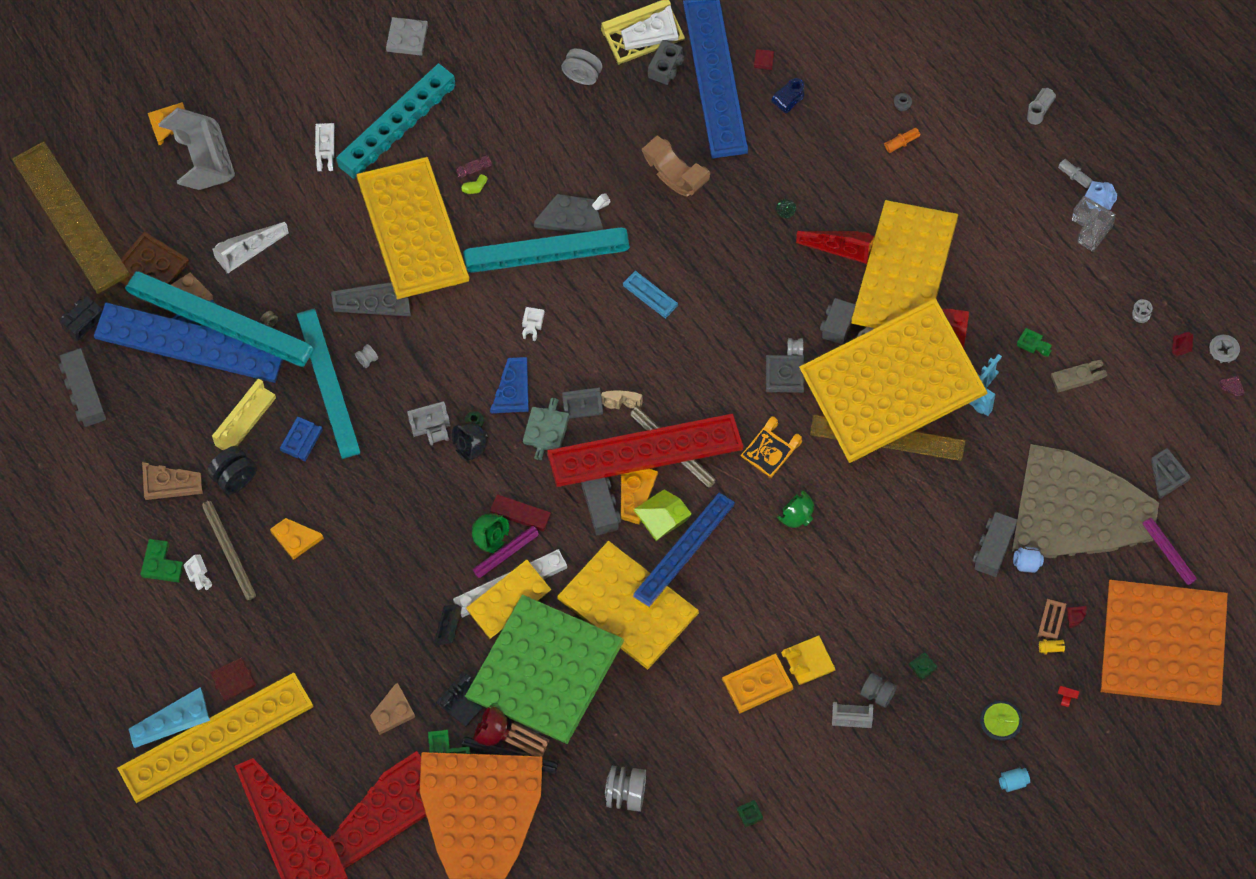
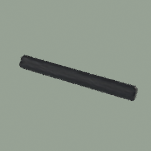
(547, 765)

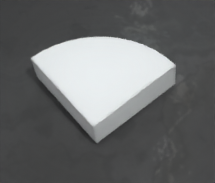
(602, 201)

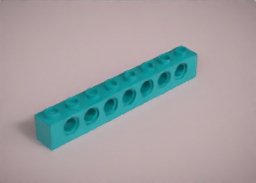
(398, 112)

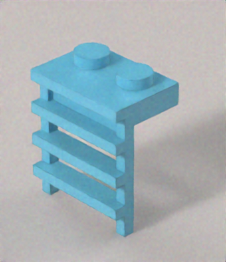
(985, 403)

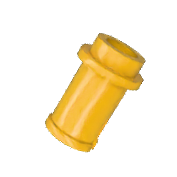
(1051, 646)

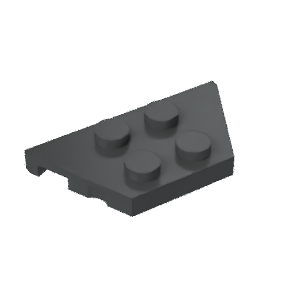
(569, 215)

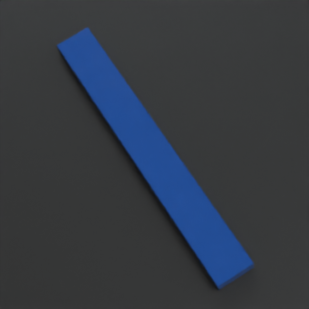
(683, 549)

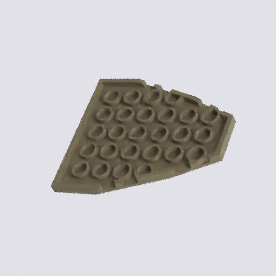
(1078, 506)

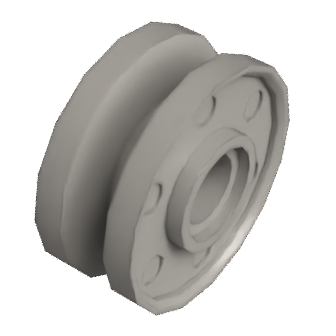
(581, 66)

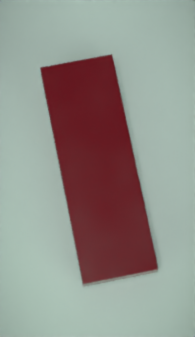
(520, 512)

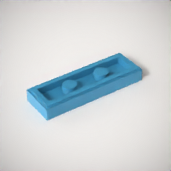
(650, 294)

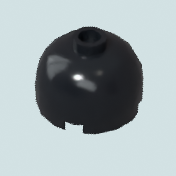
(470, 440)

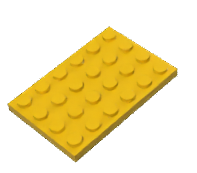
(605, 599)

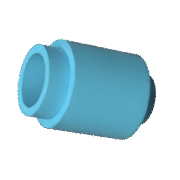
(1014, 779)

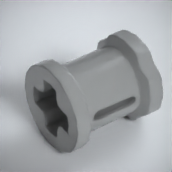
(437, 434)

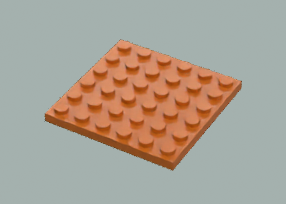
(1164, 642)

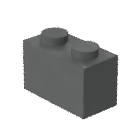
(838, 321)

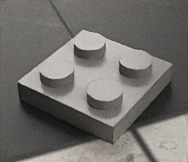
(407, 36)

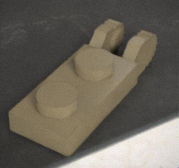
(1077, 376)

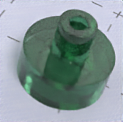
(786, 208)

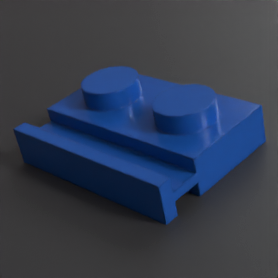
(301, 438)

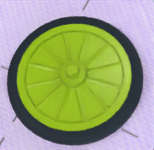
(1001, 720)

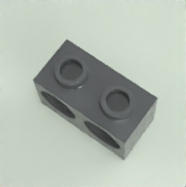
(662, 61)

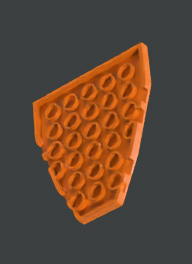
(479, 809)

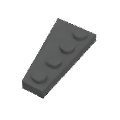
(370, 300)

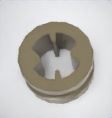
(269, 319)

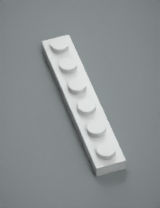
(545, 566)

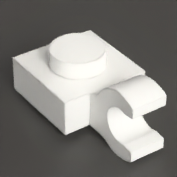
(195, 570)

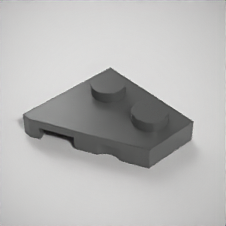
(1168, 473)

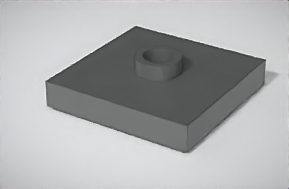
(784, 373)

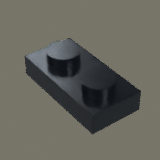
(448, 624)

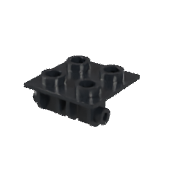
(456, 703)

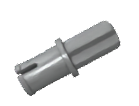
(1075, 173)

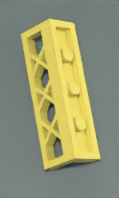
(243, 416)

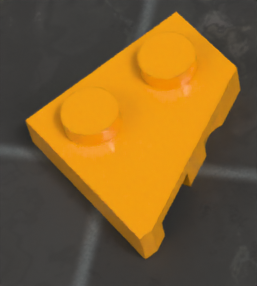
(157, 116)
(295, 537)

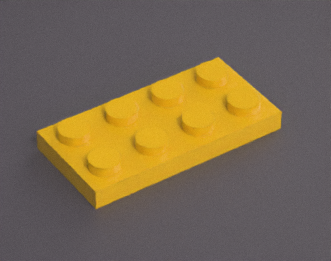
(497, 604)

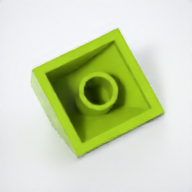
(662, 513)

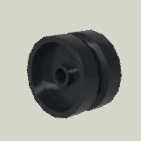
(232, 470)

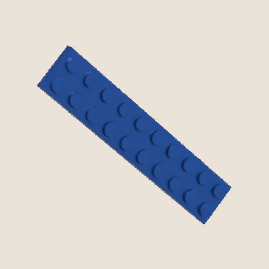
(715, 78)
(184, 342)

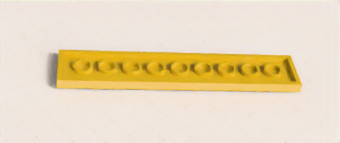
(215, 737)

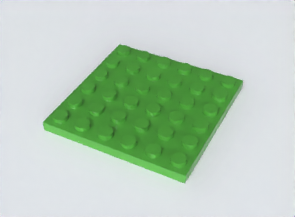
(544, 668)

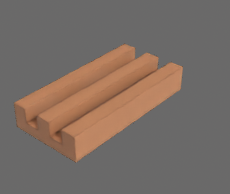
(1048, 634)
(515, 726)

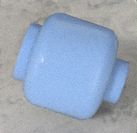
(1028, 559)

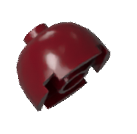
(492, 727)

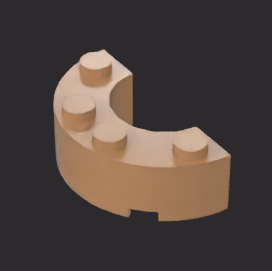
(673, 170)

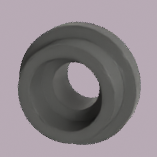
(902, 106)

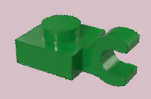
(1033, 341)

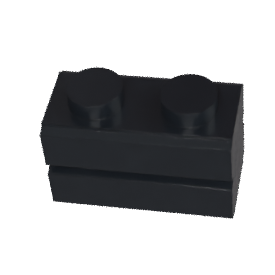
(81, 318)

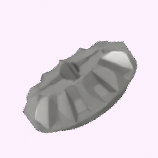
(1229, 343)

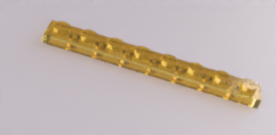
(912, 442)

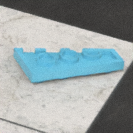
(176, 717)

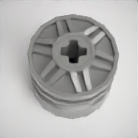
(626, 788)

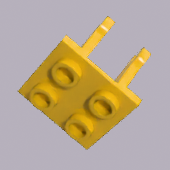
(808, 660)

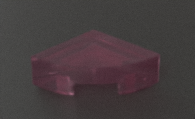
(1233, 386)

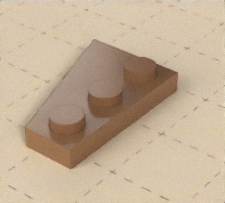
(165, 482)

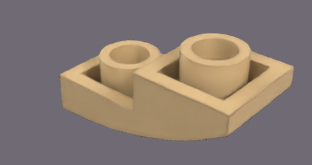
(614, 399)

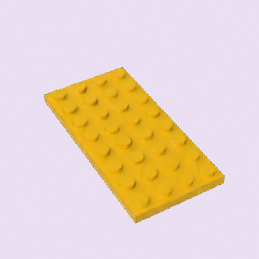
(412, 228)
(904, 262)

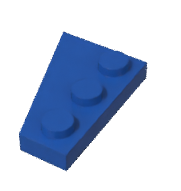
(513, 388)

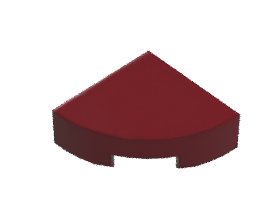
(1076, 615)

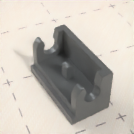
(583, 403)

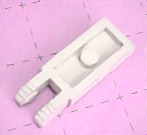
(325, 144)

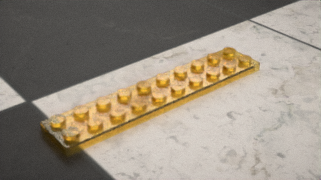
(70, 217)

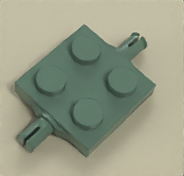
(546, 428)

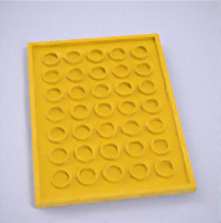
(892, 380)

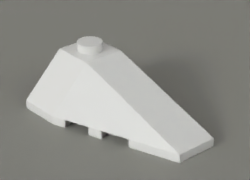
(241, 248)

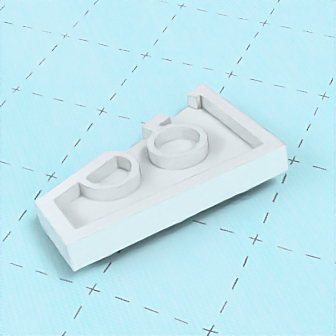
(651, 31)

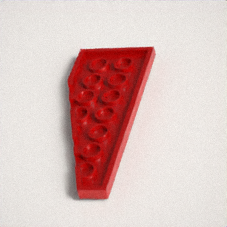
(383, 813)
(292, 838)

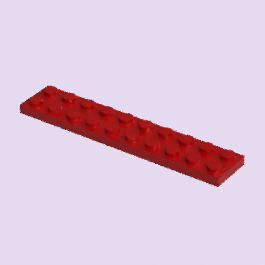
(644, 450)

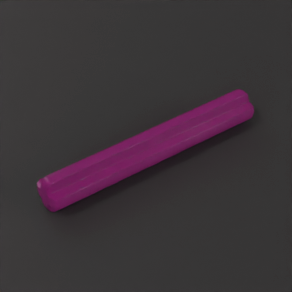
(505, 551)
(1169, 551)

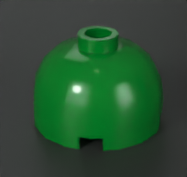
(797, 511)
(489, 532)

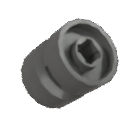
(877, 689)

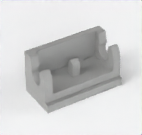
(428, 418)
(852, 715)

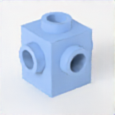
(1102, 193)

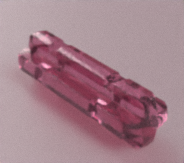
(473, 166)

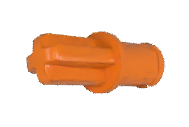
(901, 140)

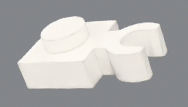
(532, 320)

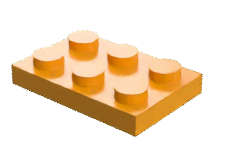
(757, 683)

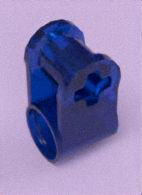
(789, 95)

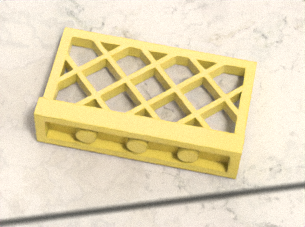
(624, 21)

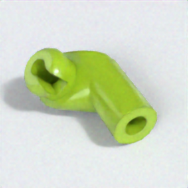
(475, 187)

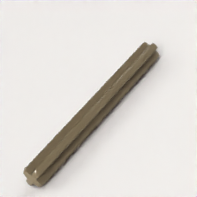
(701, 473)
(228, 550)

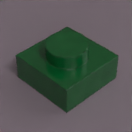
(923, 666)
(749, 813)

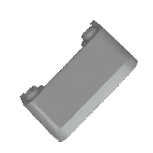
(205, 147)

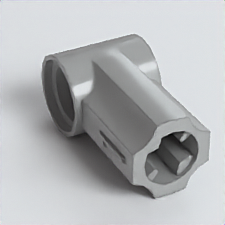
(1040, 106)

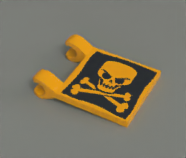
(768, 450)

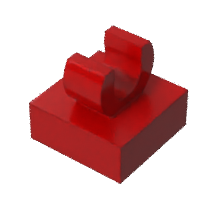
(1067, 695)

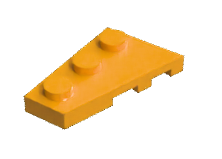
(635, 490)

